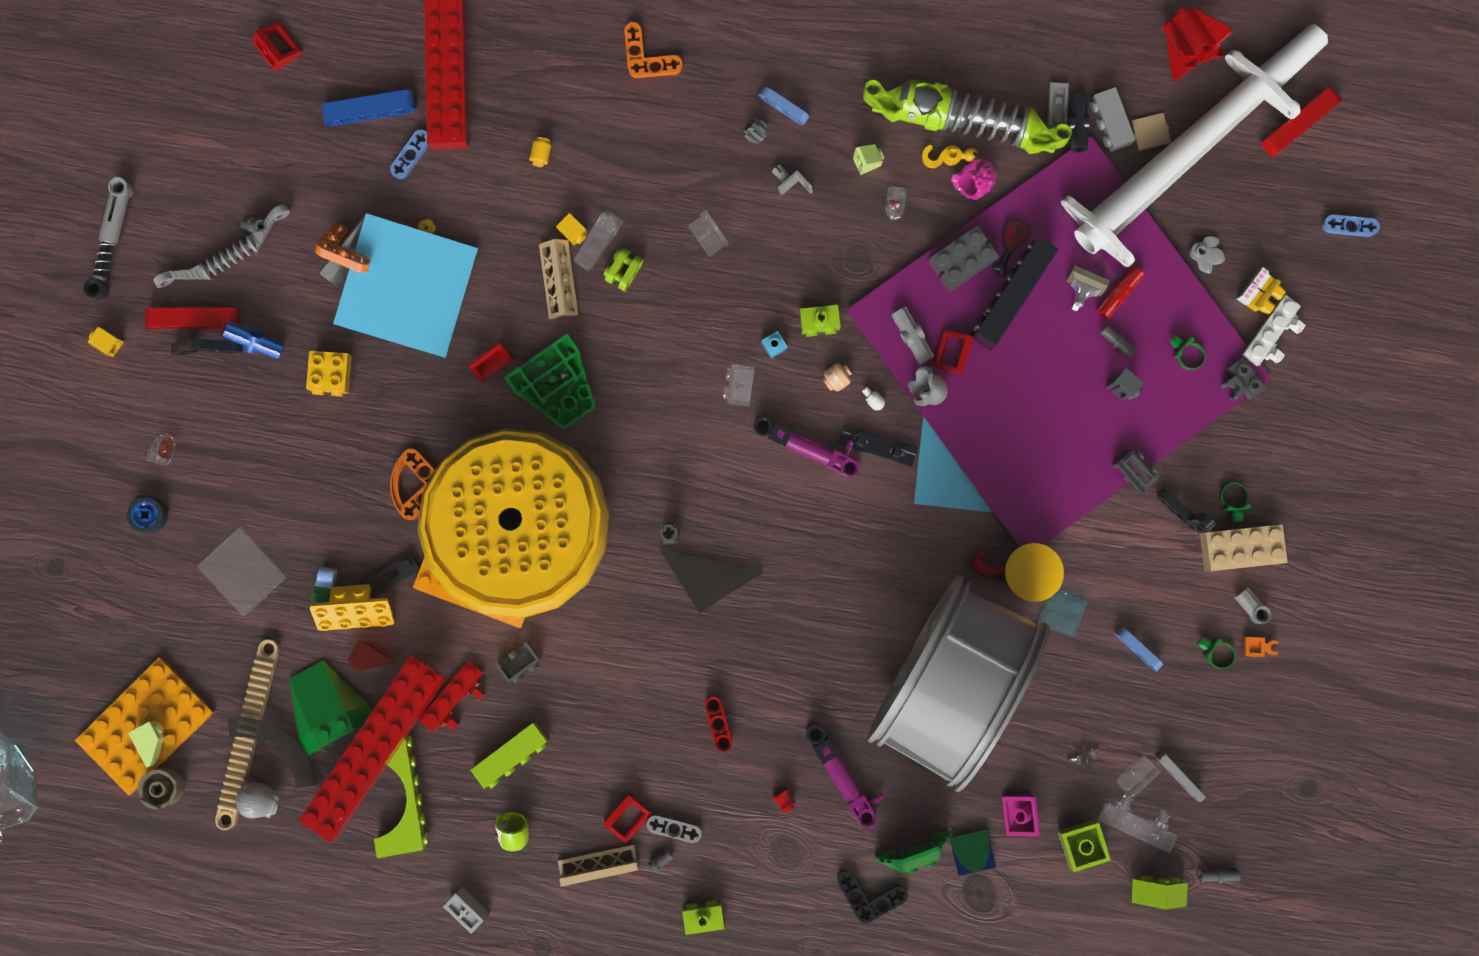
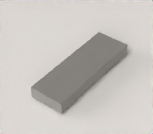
(1057, 104)
(1180, 777)

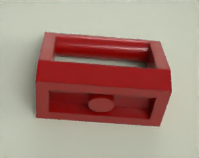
(268, 49)
(963, 355)
(490, 362)
(630, 799)

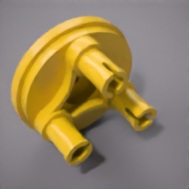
(1034, 572)

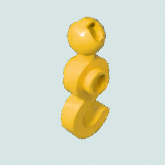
(950, 156)

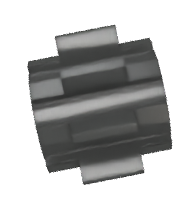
(755, 131)

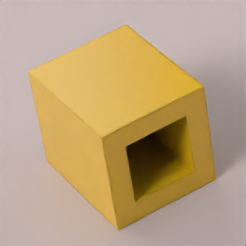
(572, 230)
(105, 341)

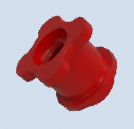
(784, 800)

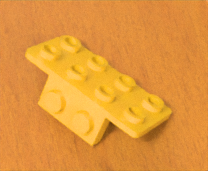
(351, 609)

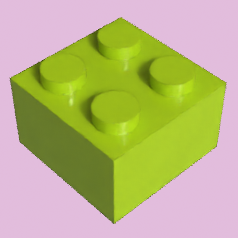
(1084, 845)

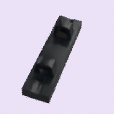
(879, 446)

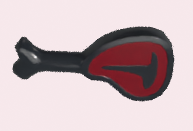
(1013, 234)

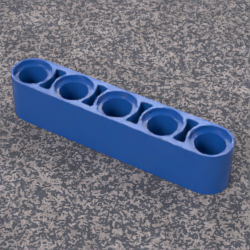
(368, 107)

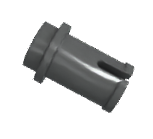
(659, 861)

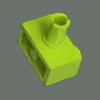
(819, 319)
(703, 917)

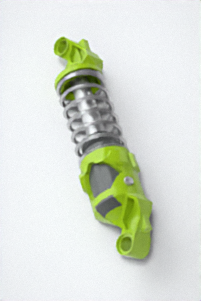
(942, 107)

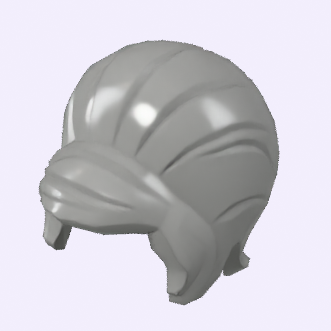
(928, 387)
(257, 800)

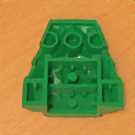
(555, 383)

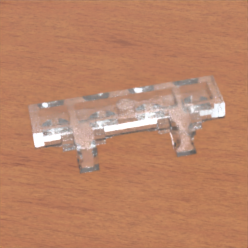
(1152, 832)

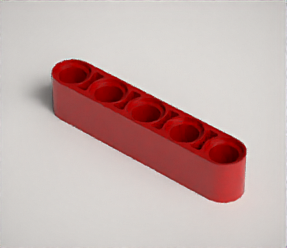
(1295, 127)
(190, 318)

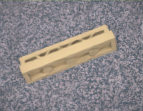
(561, 277)
(601, 872)

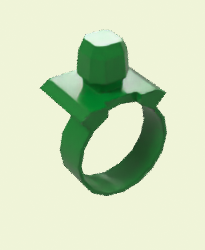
(1177, 342)
(1237, 515)
(1209, 645)

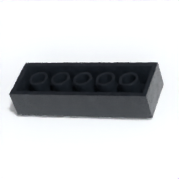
(1016, 291)

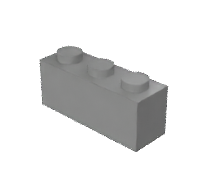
(1112, 119)

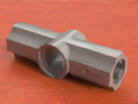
(912, 335)

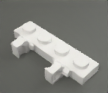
(1263, 343)

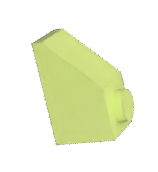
(867, 158)
(148, 741)

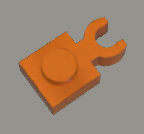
(1256, 647)

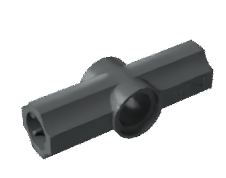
(669, 533)

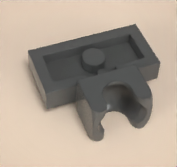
(1243, 380)

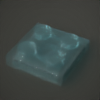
(1063, 613)

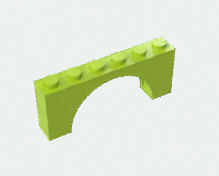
(409, 833)

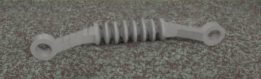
(201, 271)

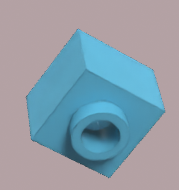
(774, 351)

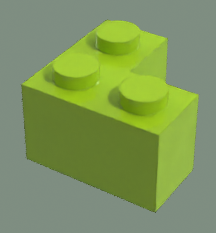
(1160, 893)

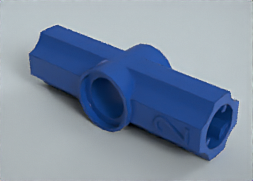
(253, 340)

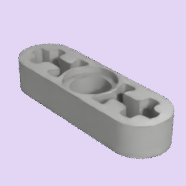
(661, 819)

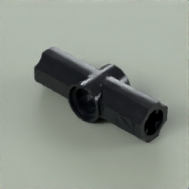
(1079, 122)

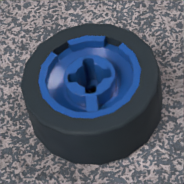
(157, 515)

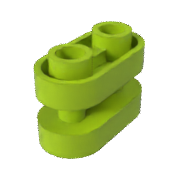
(613, 272)

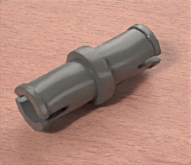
(253, 225)
(1118, 341)
(1219, 875)

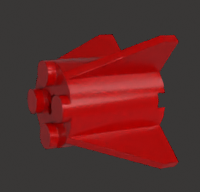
(1193, 39)

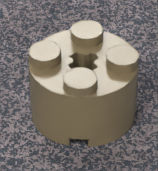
(150, 792)

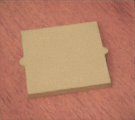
(1151, 131)

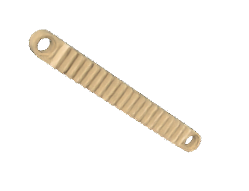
(244, 747)

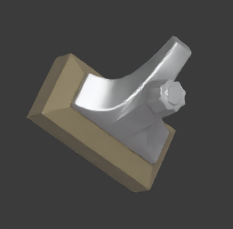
(1085, 285)

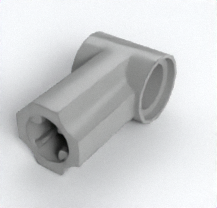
(1251, 605)

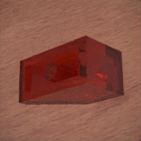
(367, 657)

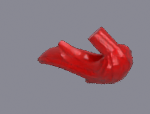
(986, 570)

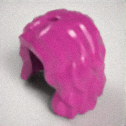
(975, 178)

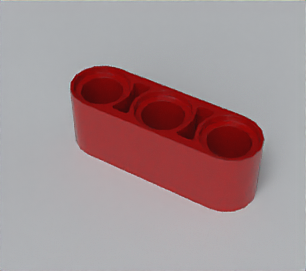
(722, 732)

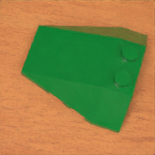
(325, 707)
(919, 856)

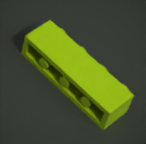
(509, 755)

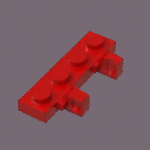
(441, 709)

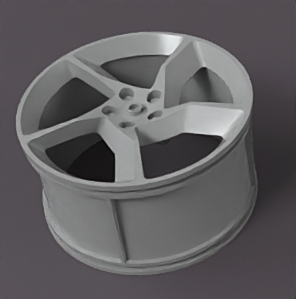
(960, 684)

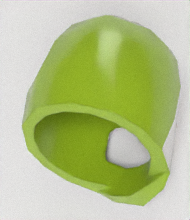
(514, 834)

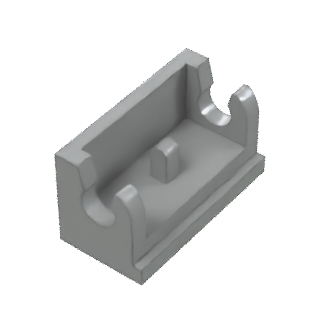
(466, 910)

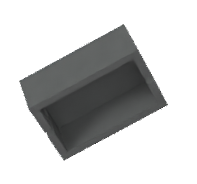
(963, 259)

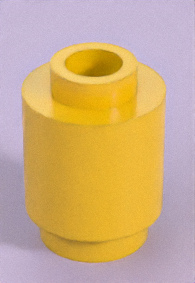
(540, 151)

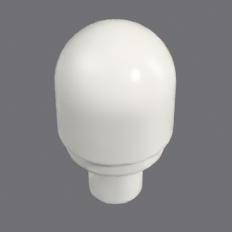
(874, 399)

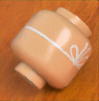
(837, 377)

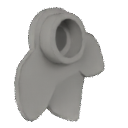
(1209, 255)

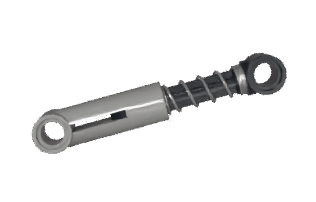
(109, 236)

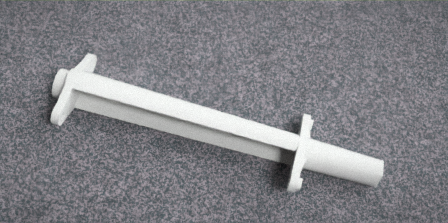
(1108, 219)

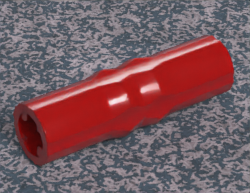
(1120, 292)

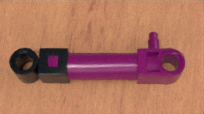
(809, 448)
(842, 777)

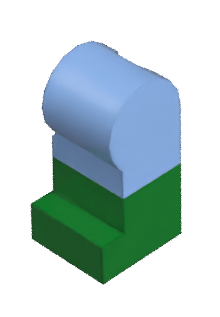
(325, 580)

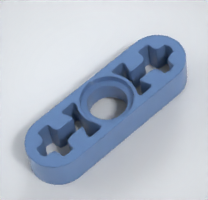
(784, 106)
(402, 155)
(1358, 221)
(1139, 649)

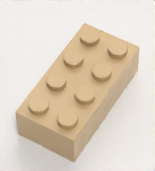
(1243, 548)

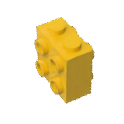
(328, 373)

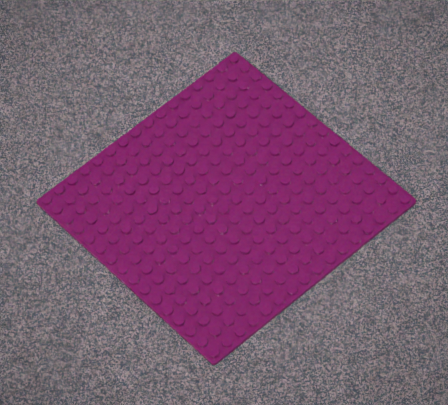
(1035, 409)

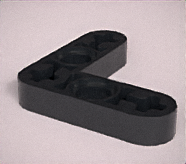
(197, 345)
(1197, 522)
(870, 905)

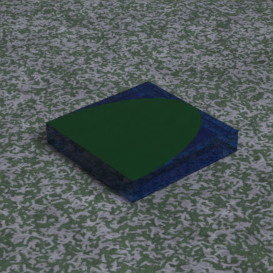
(972, 852)

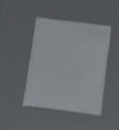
(241, 572)

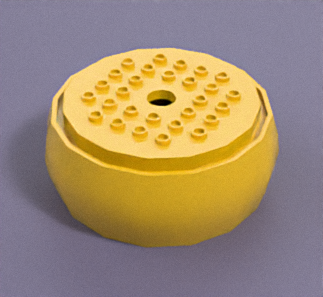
(521, 568)

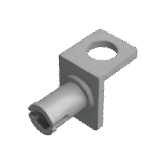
(790, 180)

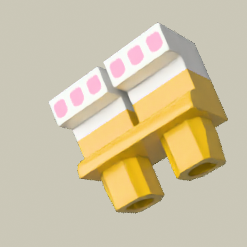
(1259, 291)

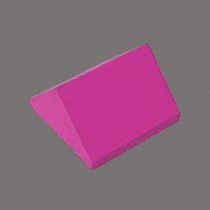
(1021, 815)

